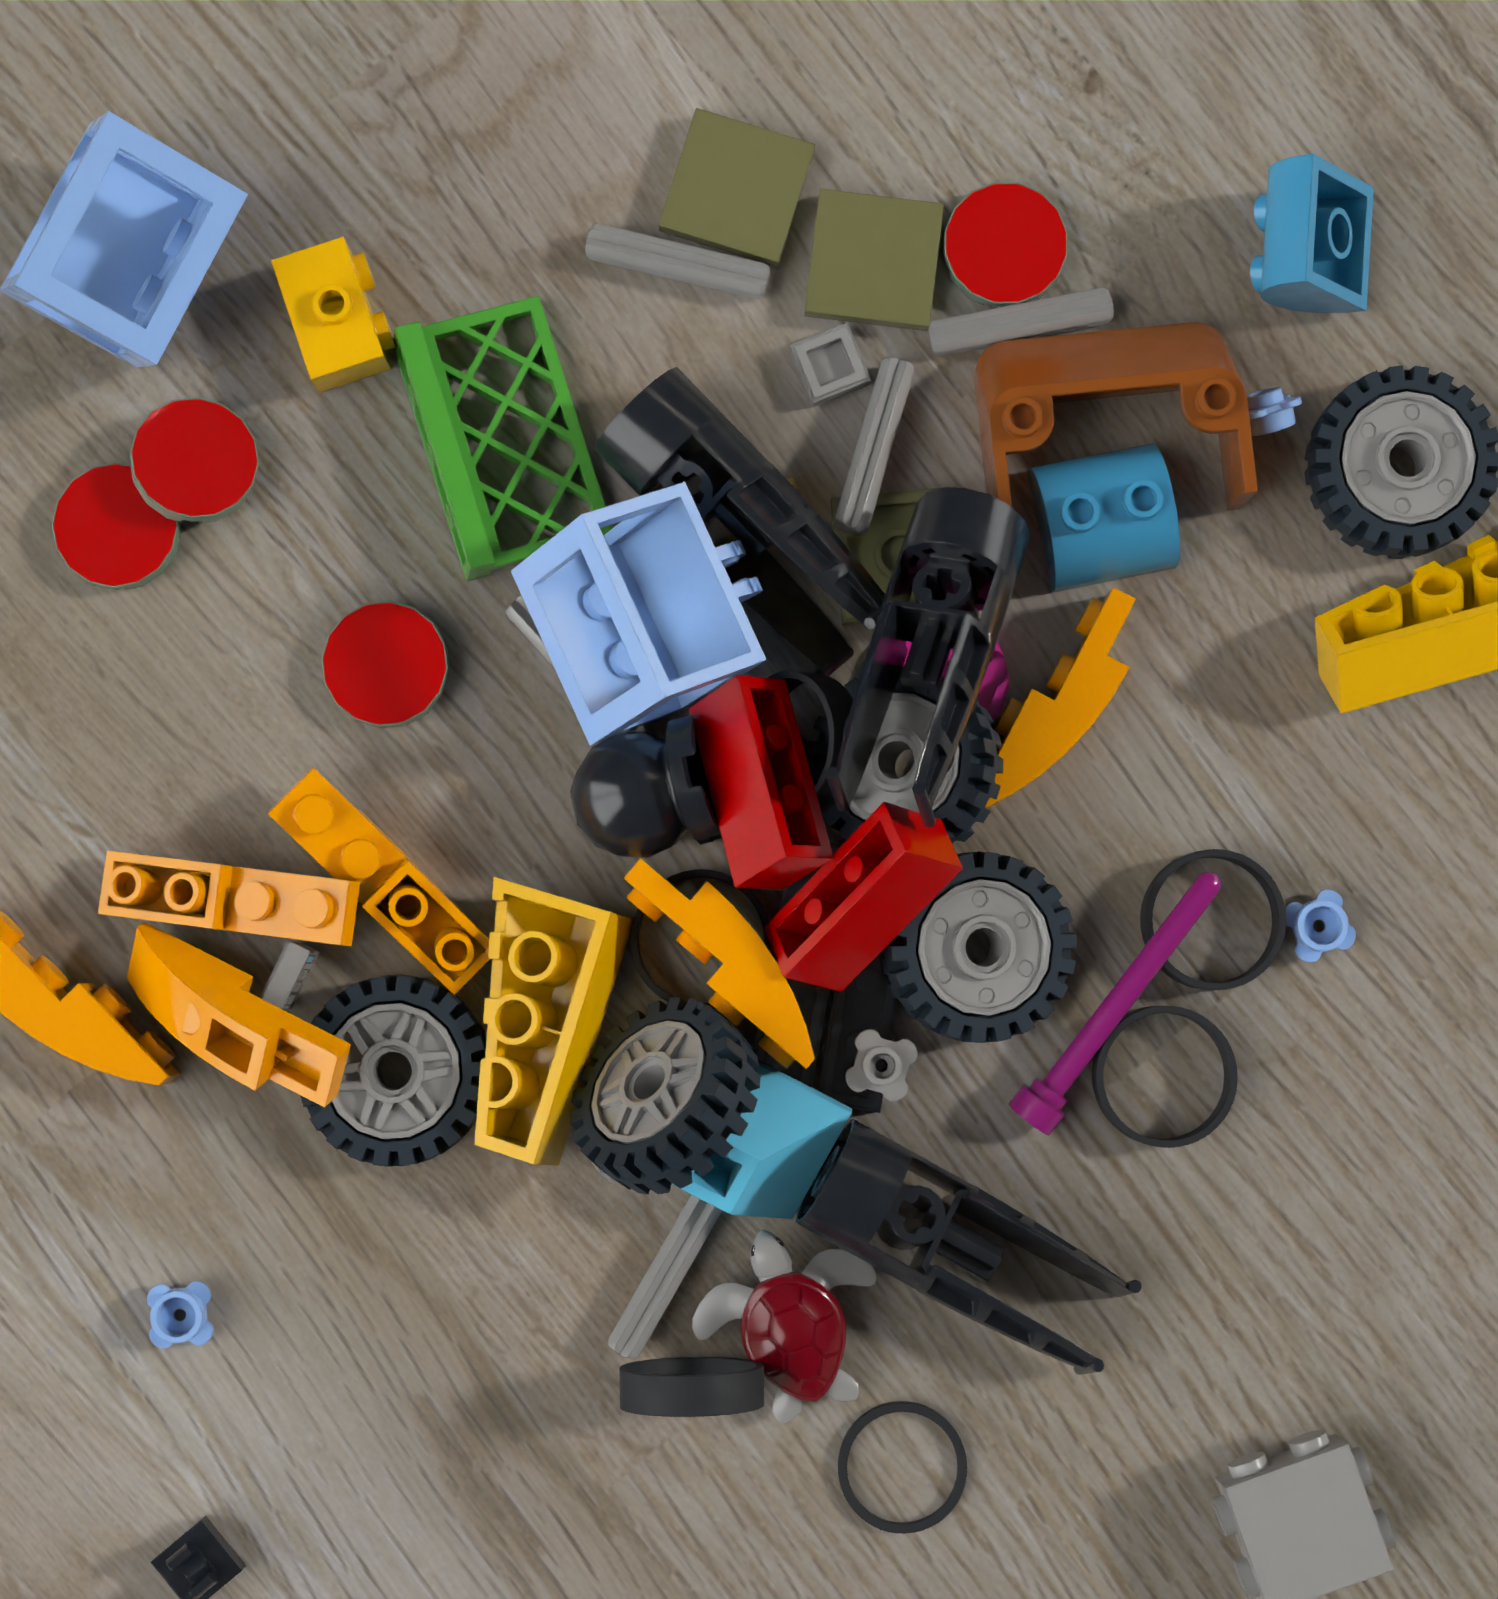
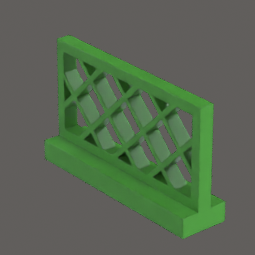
(446, 434)

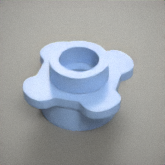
(1271, 410)
(1336, 931)
(166, 1327)

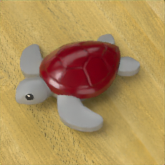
(790, 1321)

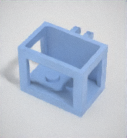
(124, 241)
(641, 613)

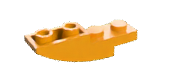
(1046, 728)
(390, 882)
(229, 898)
(749, 978)
(218, 1019)
(79, 1024)

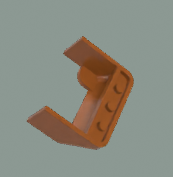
(1025, 377)

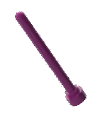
(1043, 1099)

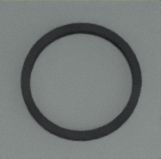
(948, 1505)

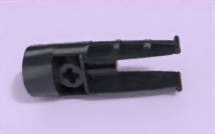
(680, 437)
(957, 561)
(864, 1190)

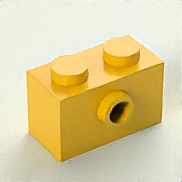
(332, 313)

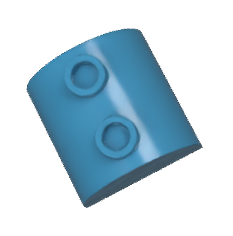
(1313, 237)
(1106, 517)

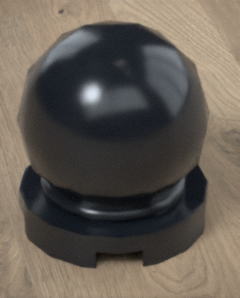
(645, 792)

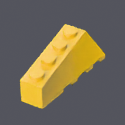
(1413, 635)
(542, 1016)

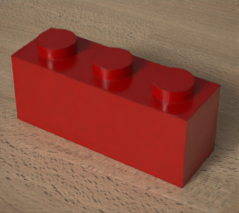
(760, 783)
(862, 898)

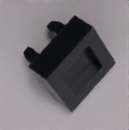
(198, 1562)

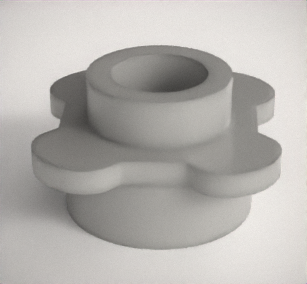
(870, 1050)

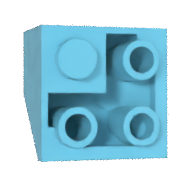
(778, 1151)

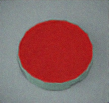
(1005, 244)
(194, 460)
(110, 531)
(385, 664)

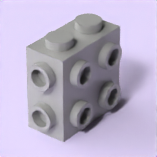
(1303, 1519)

